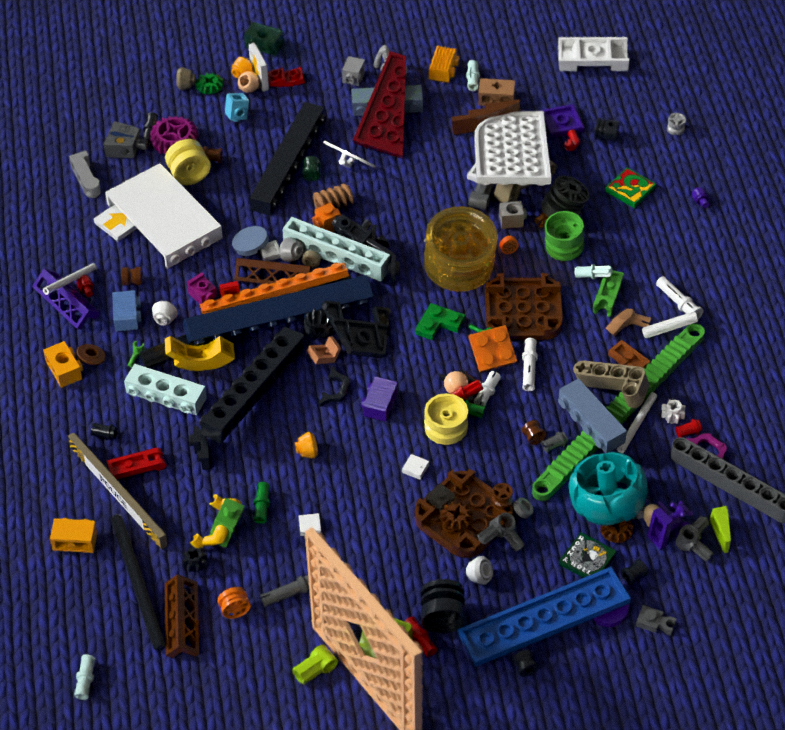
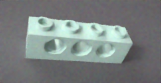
(165, 389)

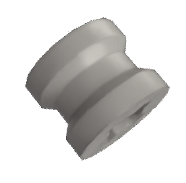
(676, 124)

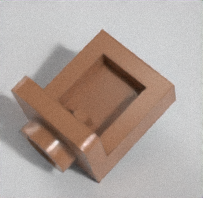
(325, 353)

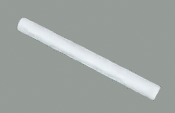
(70, 278)
(637, 421)

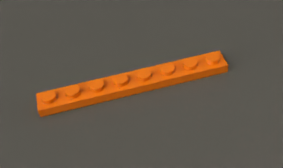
(280, 287)

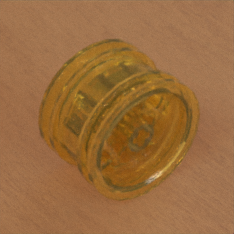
(460, 248)

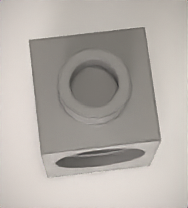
(353, 71)
(512, 214)

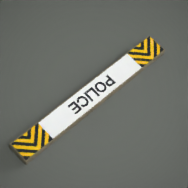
(118, 491)

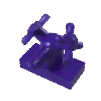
(665, 521)

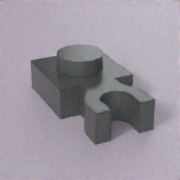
(653, 619)

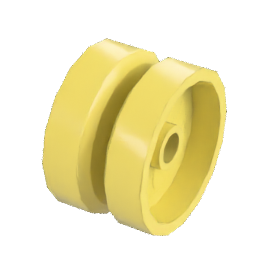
(187, 162)
(446, 419)

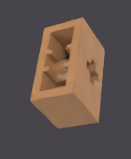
(495, 91)

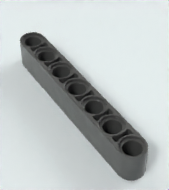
(729, 478)

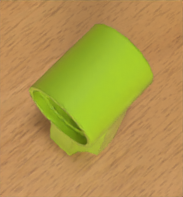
(319, 661)

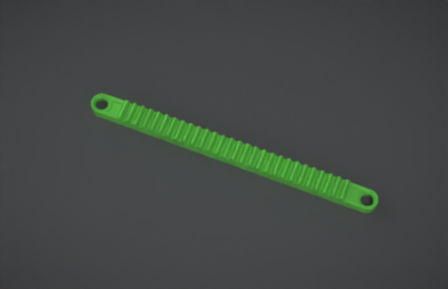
(584, 445)

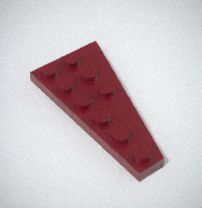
(384, 116)

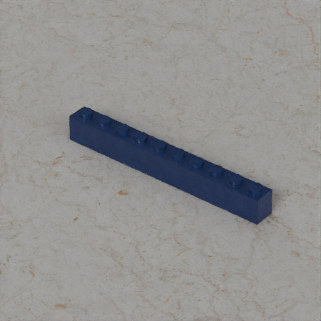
(275, 310)

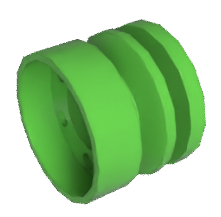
(564, 235)

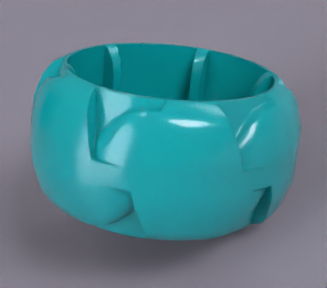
(606, 471)

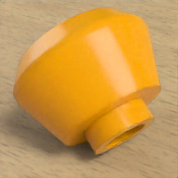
(240, 66)
(307, 445)

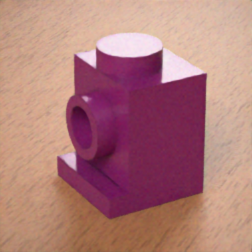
(201, 289)

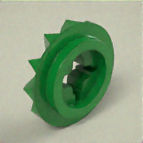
(209, 88)

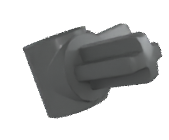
(496, 529)
(693, 543)

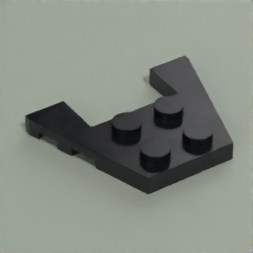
(360, 337)

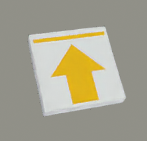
(259, 66)
(115, 223)

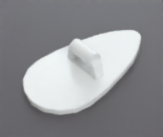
(348, 163)

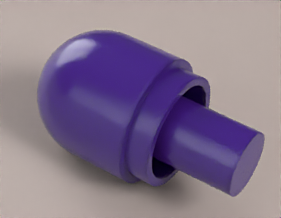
(700, 197)

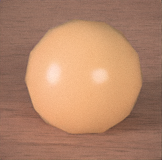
(248, 82)
(454, 381)

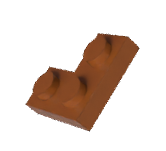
(626, 355)

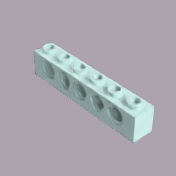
(338, 249)

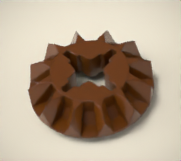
(462, 521)
(610, 533)

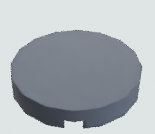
(250, 240)

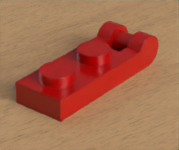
(137, 463)

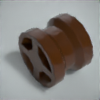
(533, 432)
(499, 491)

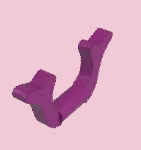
(706, 437)

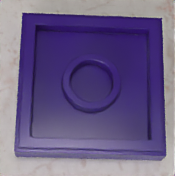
(562, 120)

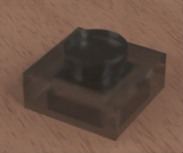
(440, 496)

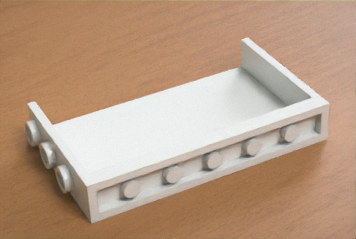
(165, 214)

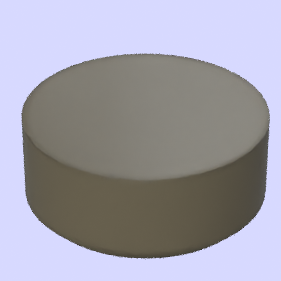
(311, 258)

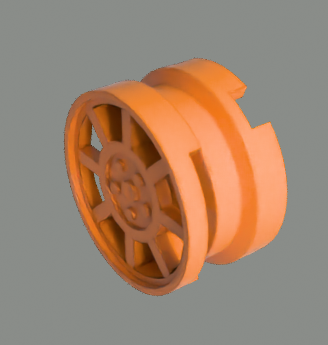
(234, 601)

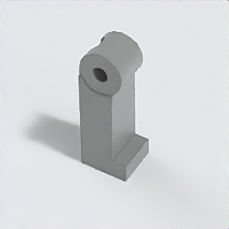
(80, 166)

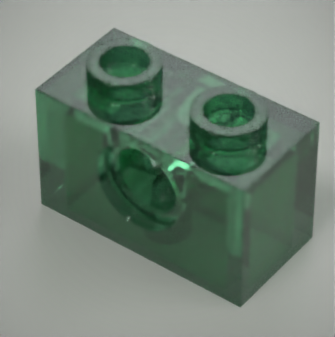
(267, 39)

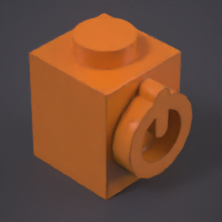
(324, 216)

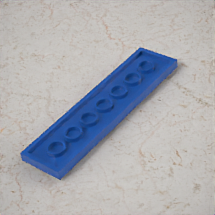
(543, 616)

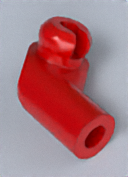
(573, 140)

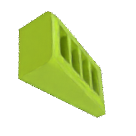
(720, 523)

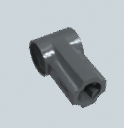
(481, 196)

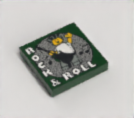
(587, 556)

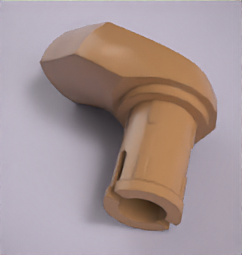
(624, 319)

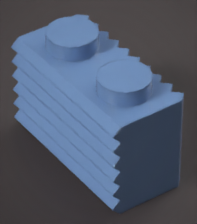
(125, 310)

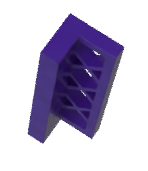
(76, 300)

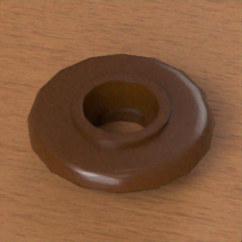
(90, 354)

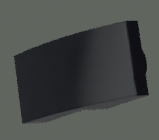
(200, 448)

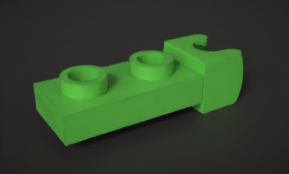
(608, 293)

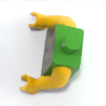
(224, 525)

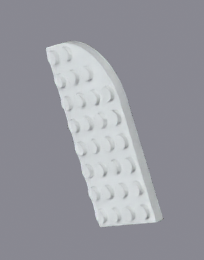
(512, 149)

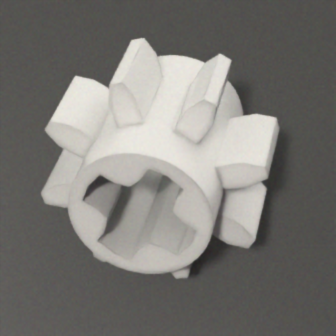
(673, 411)

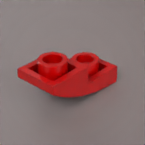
(280, 78)

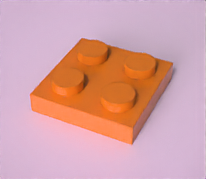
(492, 348)

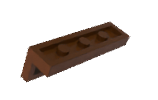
(267, 265)
(177, 613)

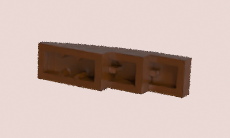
(469, 122)

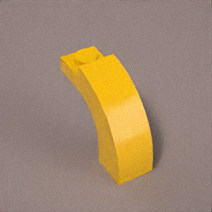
(201, 357)

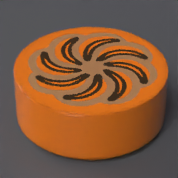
(508, 244)

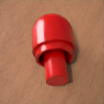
(85, 285)

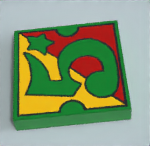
(630, 187)

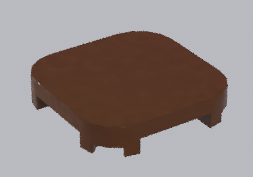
(525, 306)
(470, 492)

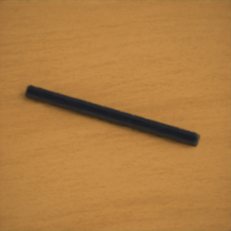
(138, 582)

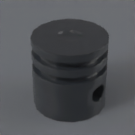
(607, 129)

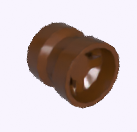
(131, 276)

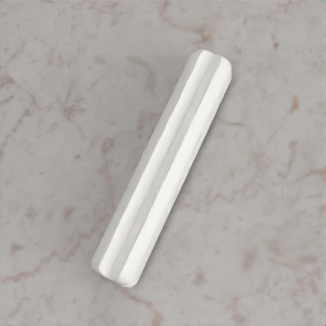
(670, 324)

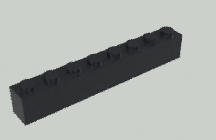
(287, 159)

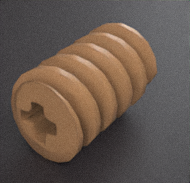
(335, 196)

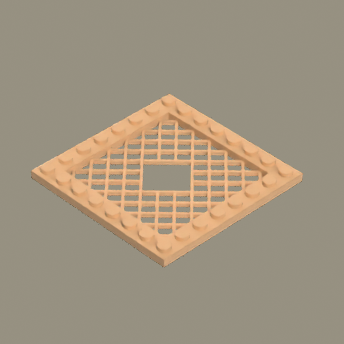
(341, 598)

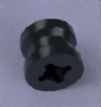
(525, 663)

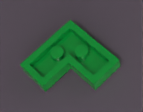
(438, 317)

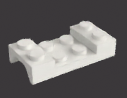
(593, 52)

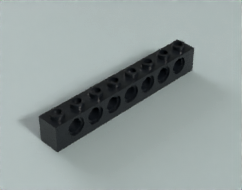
(252, 385)

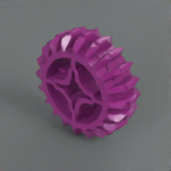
(170, 131)

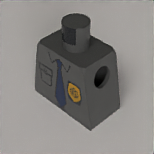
(124, 141)

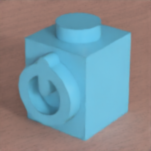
(236, 106)

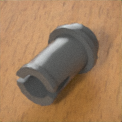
(554, 441)

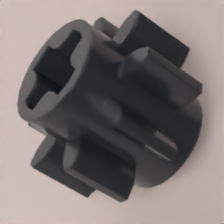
(194, 560)

